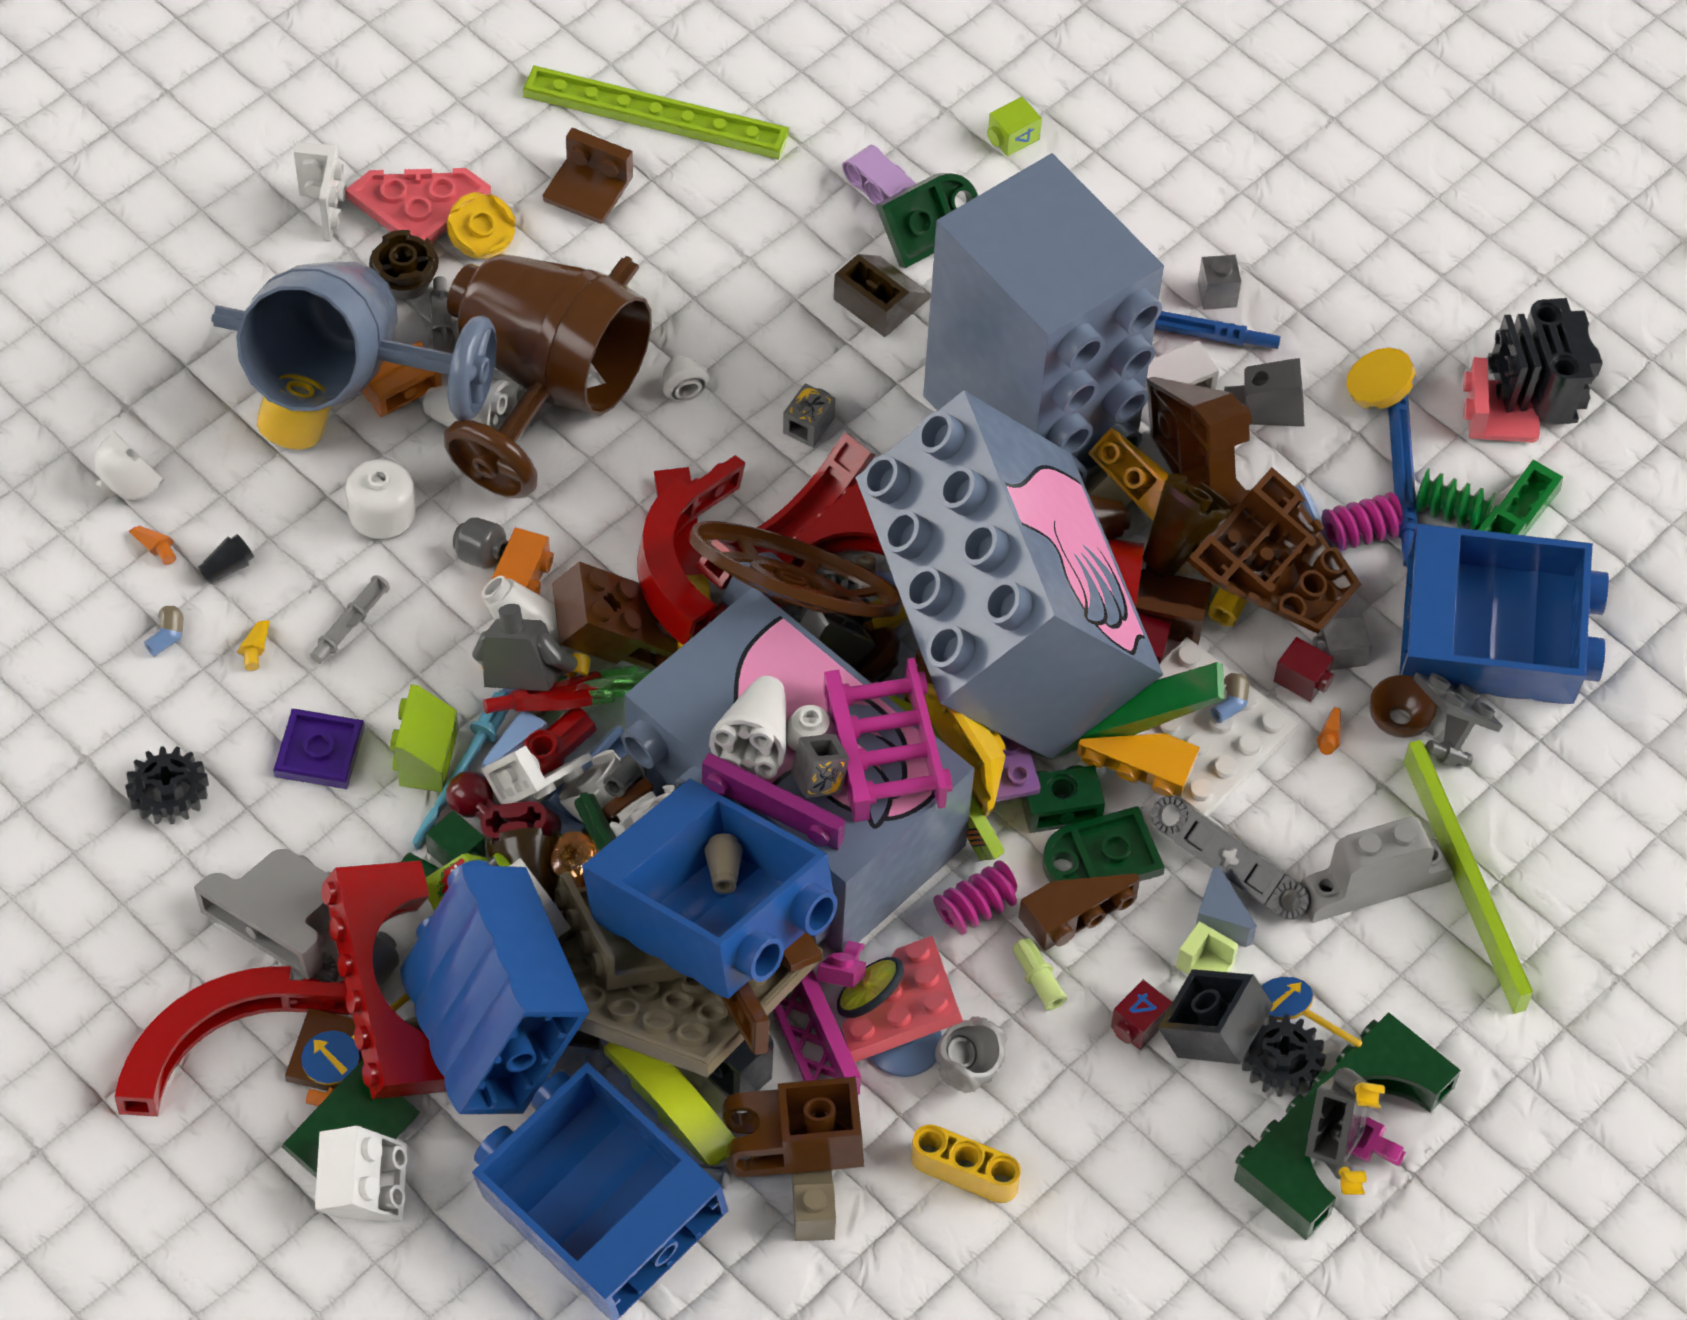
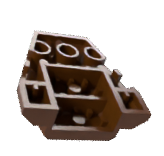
(1277, 557)

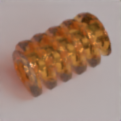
(571, 853)

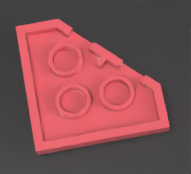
(414, 199)
(915, 1009)

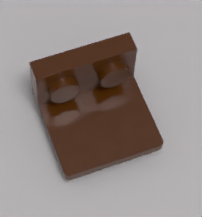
(590, 176)
(1176, 601)

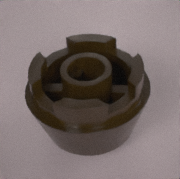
(405, 263)

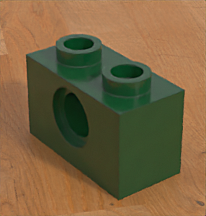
(1050, 812)

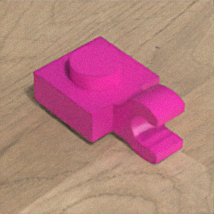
(844, 967)
(1373, 1142)

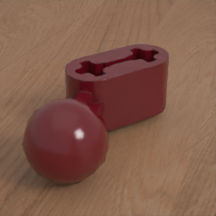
(472, 796)

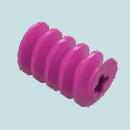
(1363, 520)
(977, 897)

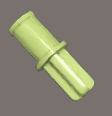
(1039, 974)

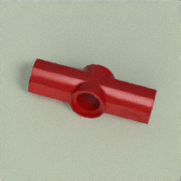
(560, 739)

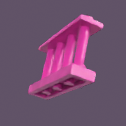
(862, 792)

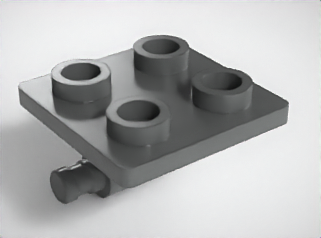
(1462, 713)

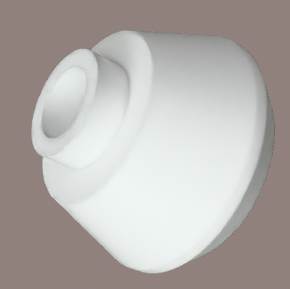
(684, 379)
(808, 721)

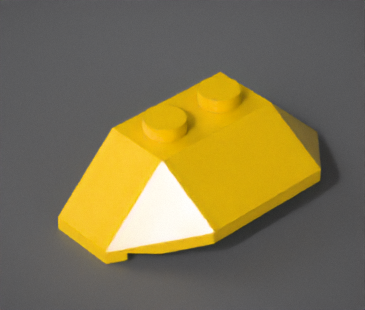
(972, 743)

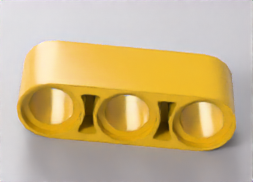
(975, 1179)

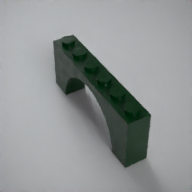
(1277, 1166)

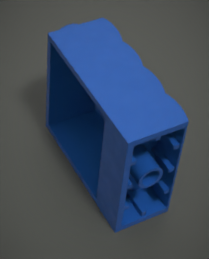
(1502, 613)
(661, 896)
(492, 989)
(598, 1189)

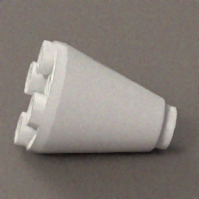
(498, 404)
(533, 606)
(754, 729)

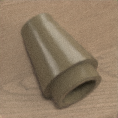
(723, 860)

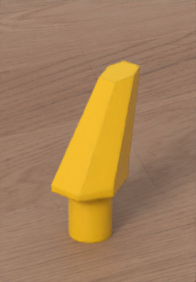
(254, 645)

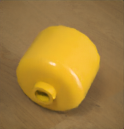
(293, 428)

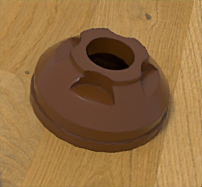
(882, 658)
(1401, 693)

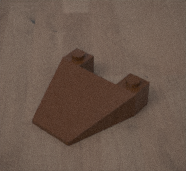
(1198, 433)

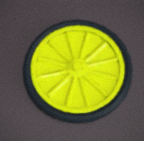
(878, 984)

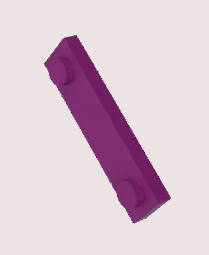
(815, 822)

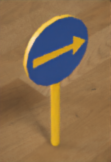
(1294, 998)
(333, 1054)

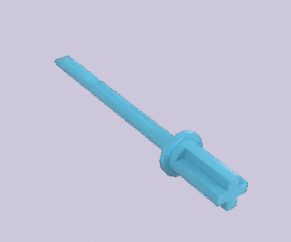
(484, 730)

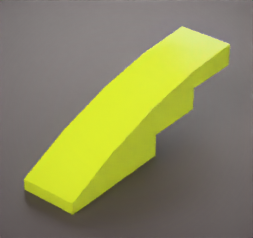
(676, 1103)

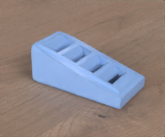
(515, 736)

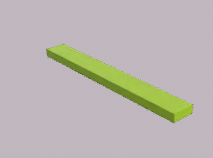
(656, 112)
(1468, 877)

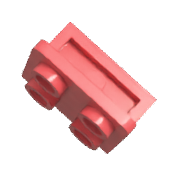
(1488, 415)

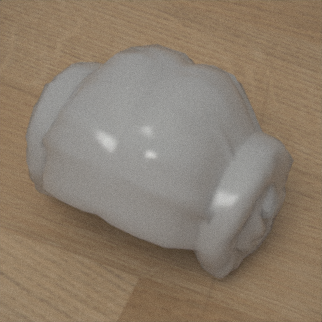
(971, 1053)

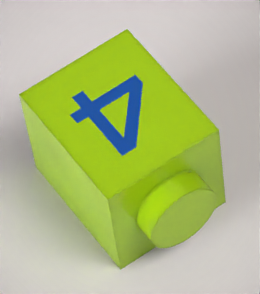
(1014, 126)

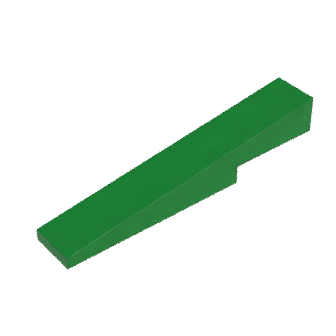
(1524, 501)
(1160, 703)

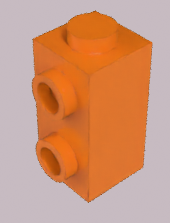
(526, 559)

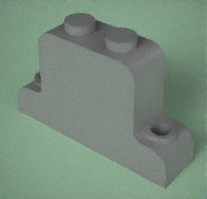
(1377, 868)
(273, 908)

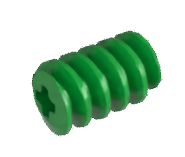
(1453, 501)

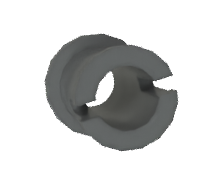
(624, 776)

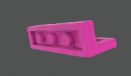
(826, 1029)

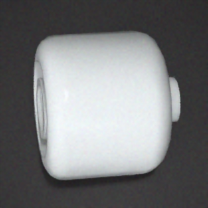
(380, 499)

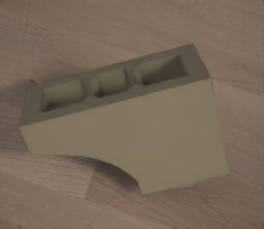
(814, 1206)

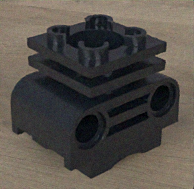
(1545, 361)

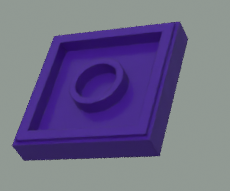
(319, 748)

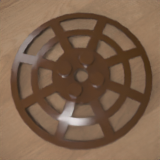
(790, 583)

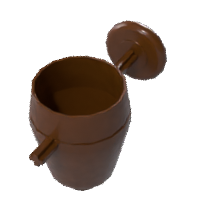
(548, 332)

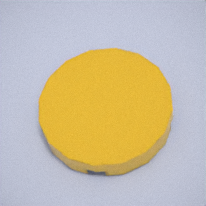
(481, 225)
(1381, 378)

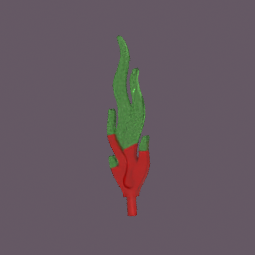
(571, 693)

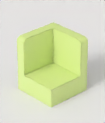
(1206, 951)

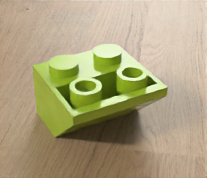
(424, 740)

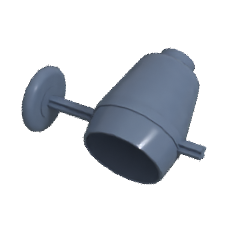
(338, 330)

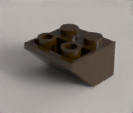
(877, 292)

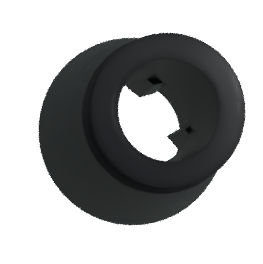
(226, 559)

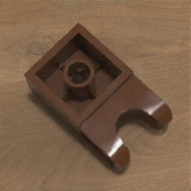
(608, 618)
(795, 1128)

